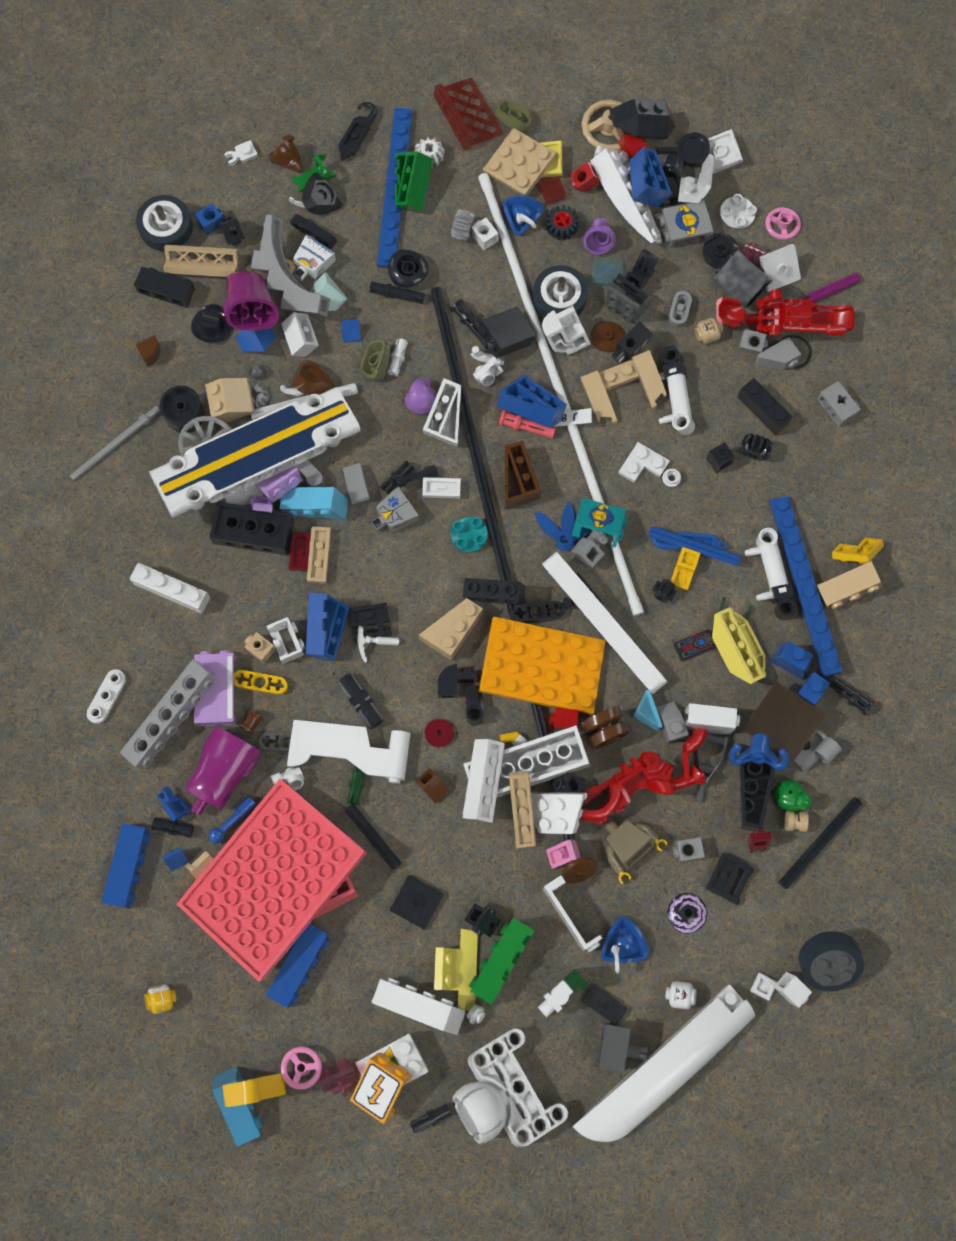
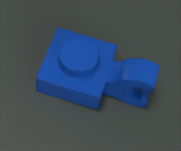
(174, 806)

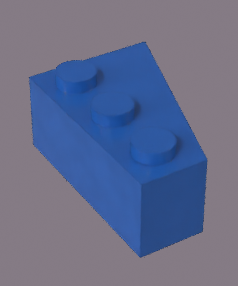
(532, 402)
(324, 626)

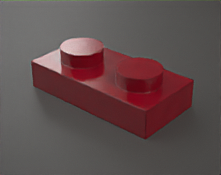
(299, 552)

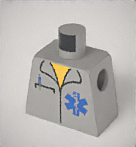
(395, 512)

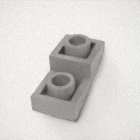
(356, 483)

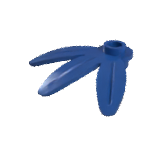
(564, 538)

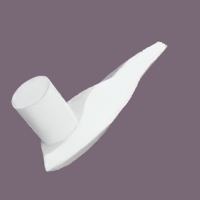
(483, 356)

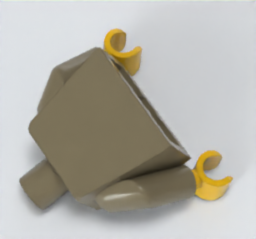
(628, 844)

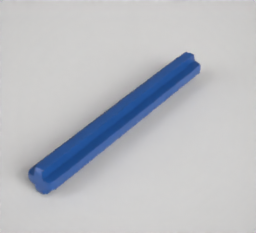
(694, 545)

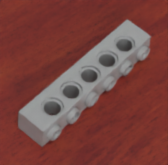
(158, 718)

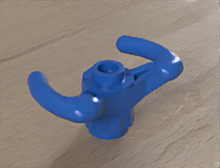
(759, 753)

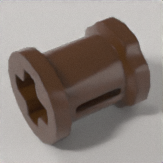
(251, 721)

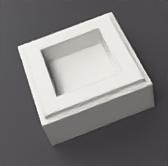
(763, 986)

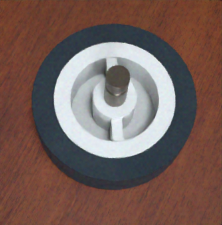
(164, 222)
(560, 289)

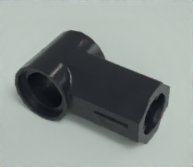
(474, 703)

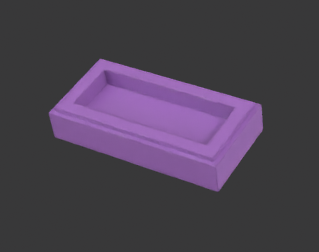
(261, 503)

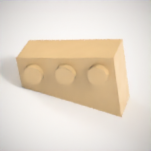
(850, 585)
(452, 629)

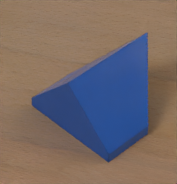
(255, 340)

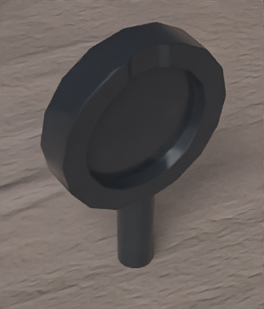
(691, 147)

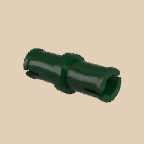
(356, 785)

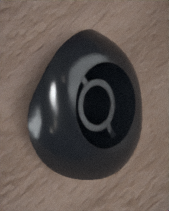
(407, 268)
(210, 324)

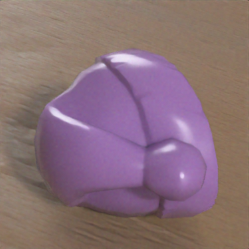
(600, 237)
(420, 397)

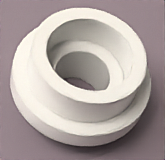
(671, 472)
(476, 1014)

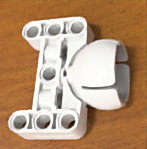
(491, 1103)

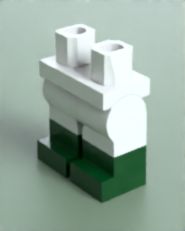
(561, 992)

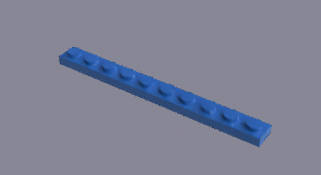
(392, 213)
(805, 587)

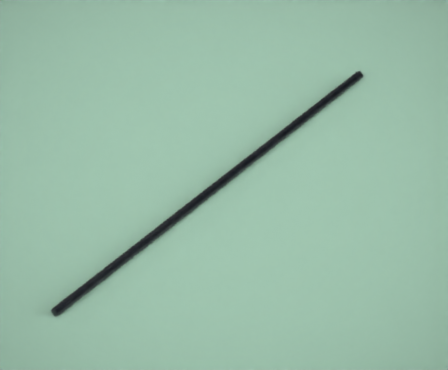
(482, 482)

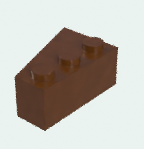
(520, 478)

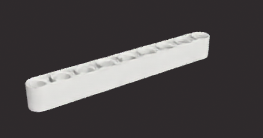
(604, 623)

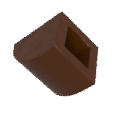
(149, 350)
(432, 785)

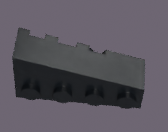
(754, 792)

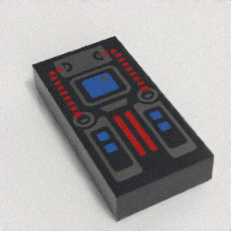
(694, 645)

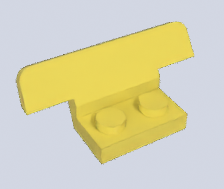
(457, 968)

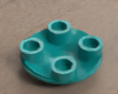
(469, 534)

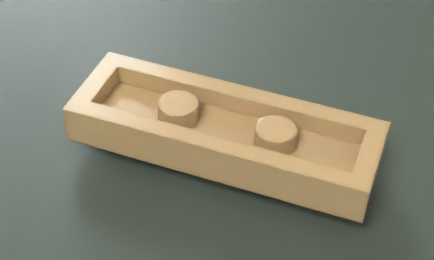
(319, 555)

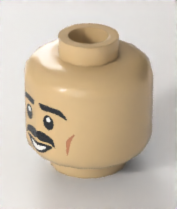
(708, 331)

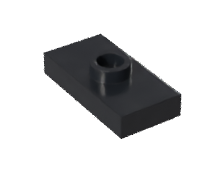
(605, 1005)

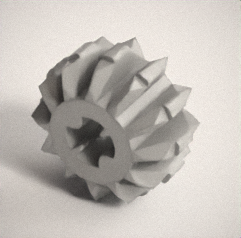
(462, 225)

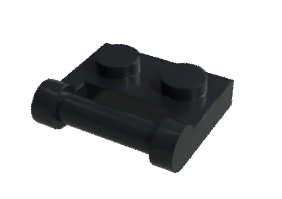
(723, 876)

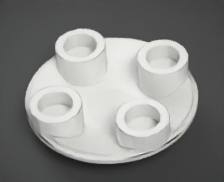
(738, 212)

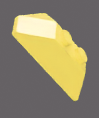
(738, 646)

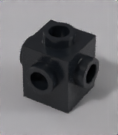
(486, 918)

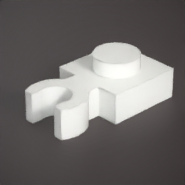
(244, 152)

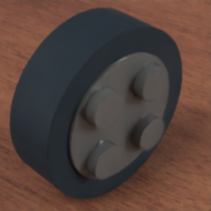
(831, 961)

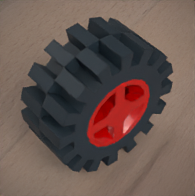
(565, 217)

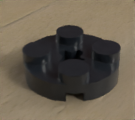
(719, 241)

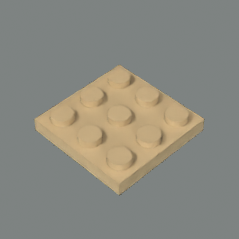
(519, 162)

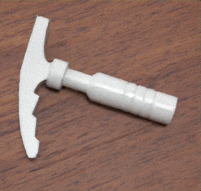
(378, 640)

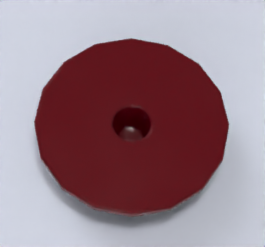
(436, 726)

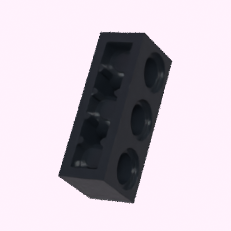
(494, 591)

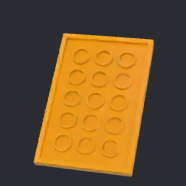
(542, 666)

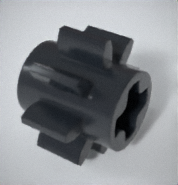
(664, 590)

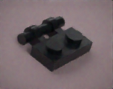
(368, 616)

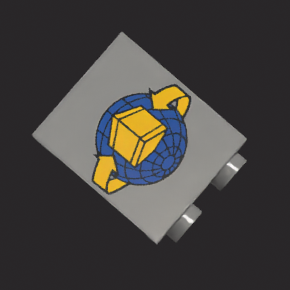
(685, 222)

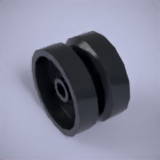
(180, 406)

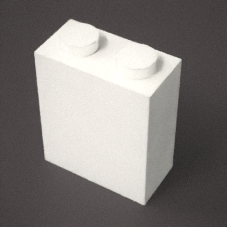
(713, 718)

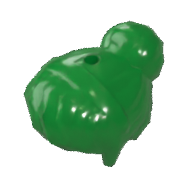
(795, 801)

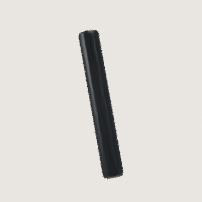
(373, 837)

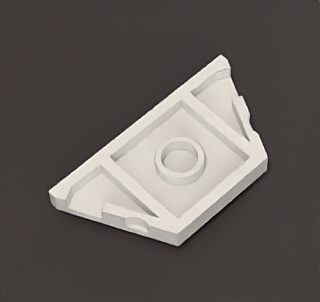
(557, 812)

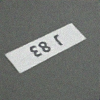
(576, 417)

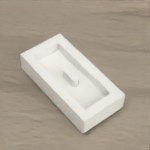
(441, 488)

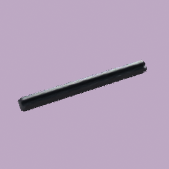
(822, 840)

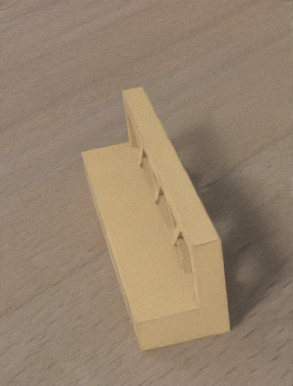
(197, 266)

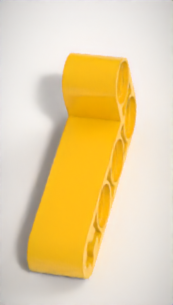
(253, 1090)

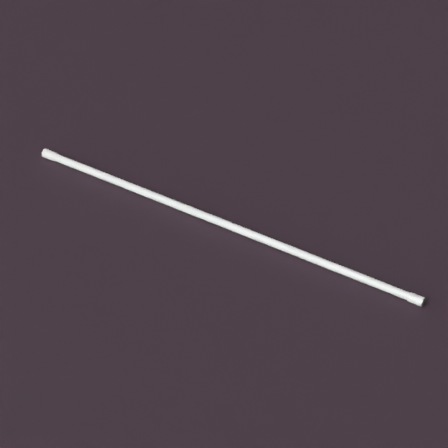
(487, 188)

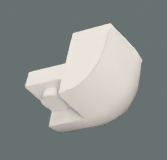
(565, 331)

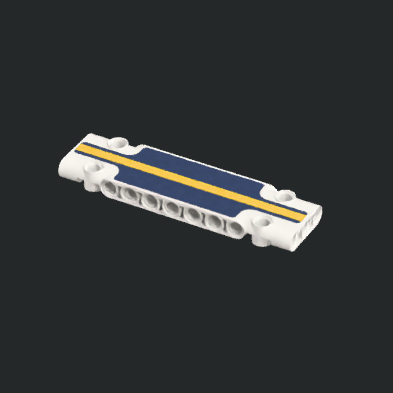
(254, 451)

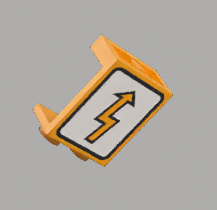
(380, 1087)

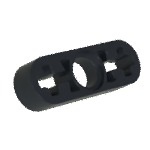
(311, 229)
(523, 608)

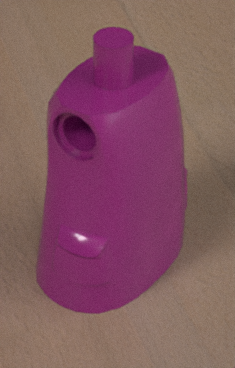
(249, 302)
(221, 769)

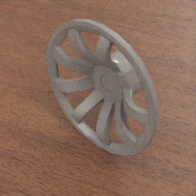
(203, 437)

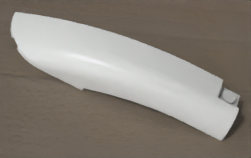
(667, 1068)

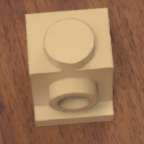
(261, 653)

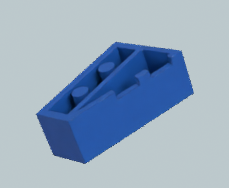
(648, 178)

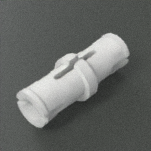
(397, 357)

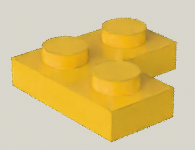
(862, 553)

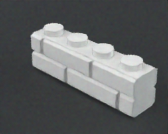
(169, 588)

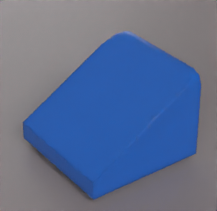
(351, 331)
(176, 859)

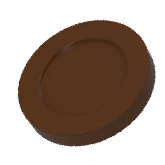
(606, 336)
(579, 870)

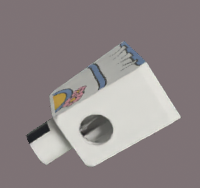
(312, 259)

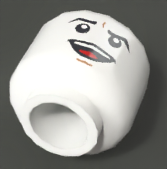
(681, 995)

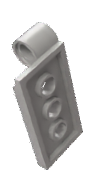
(820, 748)

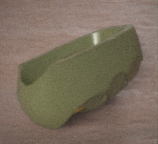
(514, 115)
(375, 360)

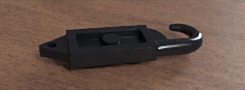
(357, 132)

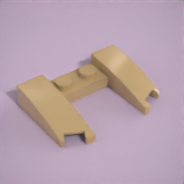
(640, 367)

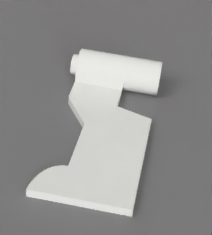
(351, 744)

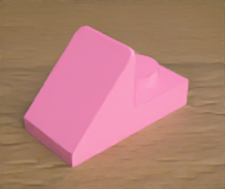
(563, 853)

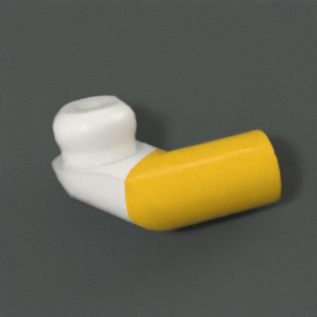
(513, 737)

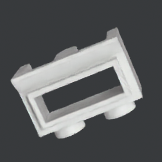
(274, 629)

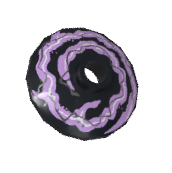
(678, 918)

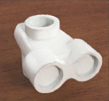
(486, 373)
(291, 776)

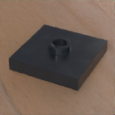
(416, 902)

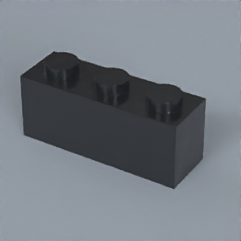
(164, 286)
(764, 406)

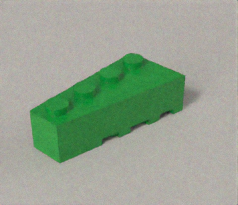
(501, 962)

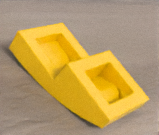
(685, 568)

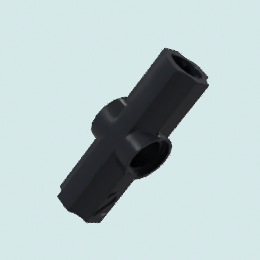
(361, 700)

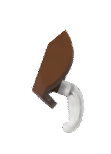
(309, 380)

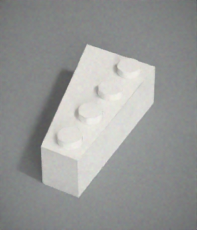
(418, 1007)

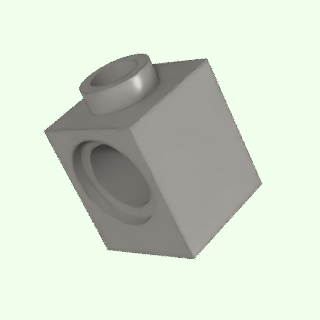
(745, 345)
(697, 848)

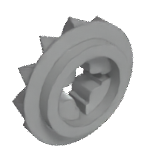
(263, 397)

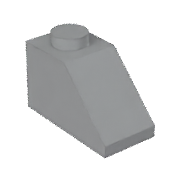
(780, 356)
(672, 722)

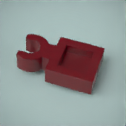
(759, 840)

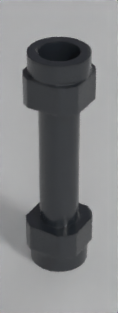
(401, 480)

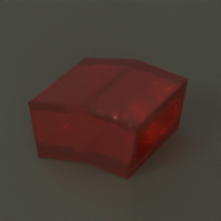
(552, 190)

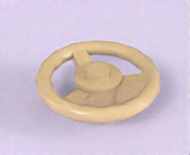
(603, 124)

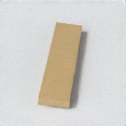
(522, 809)

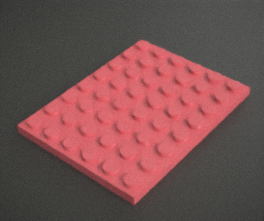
(271, 880)

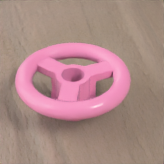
(786, 215)
(308, 1067)

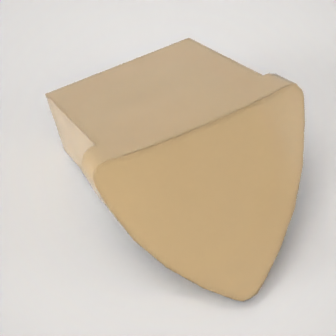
(199, 865)

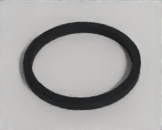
(809, 347)

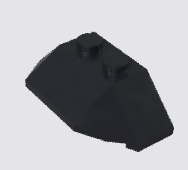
(644, 118)

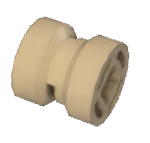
(796, 821)

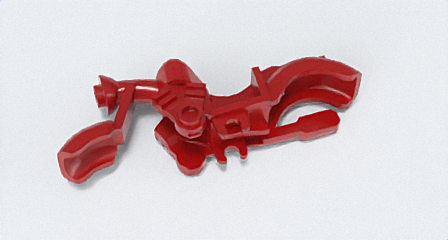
(787, 315)
(647, 773)

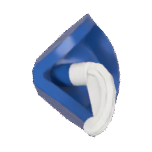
(522, 212)
(624, 943)

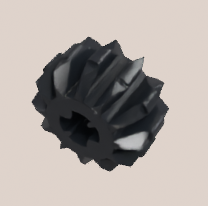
(756, 447)

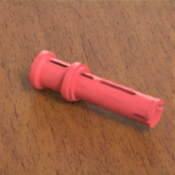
(516, 425)

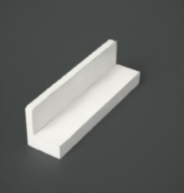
(483, 780)

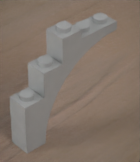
(280, 279)

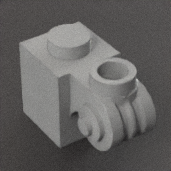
(588, 549)

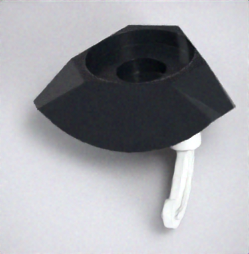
(318, 196)

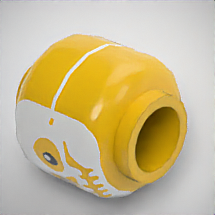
(159, 999)

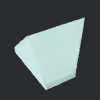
(327, 287)

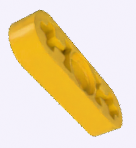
(275, 679)

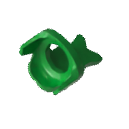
(318, 168)

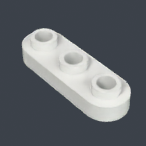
(105, 705)

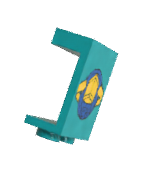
(600, 518)

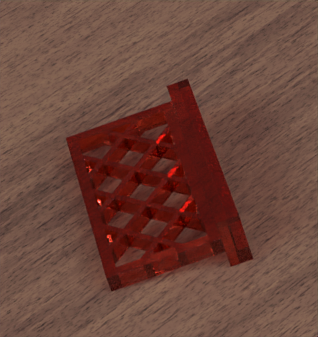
(456, 121)

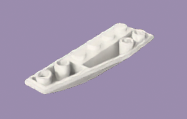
(614, 173)

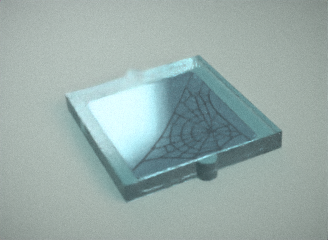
(606, 270)

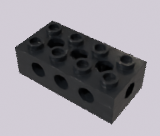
(246, 518)

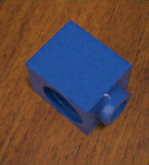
(205, 214)

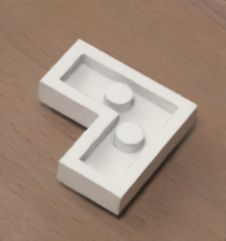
(641, 458)

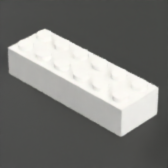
(543, 758)

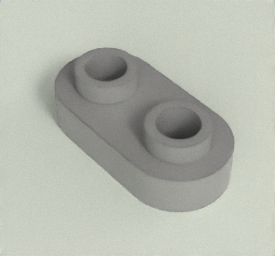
(680, 309)

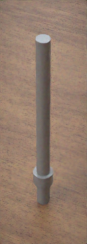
(143, 420)

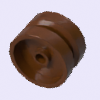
(605, 727)

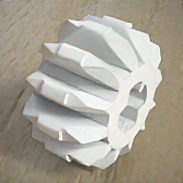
(432, 149)

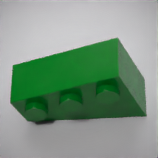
(413, 179)

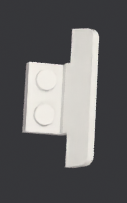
(693, 189)

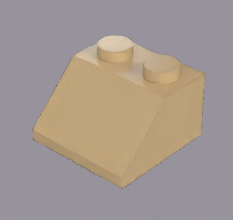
(229, 398)

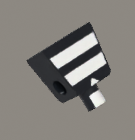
(637, 338)

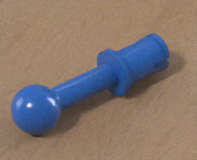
(217, 835)

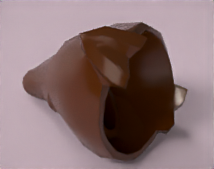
(287, 155)

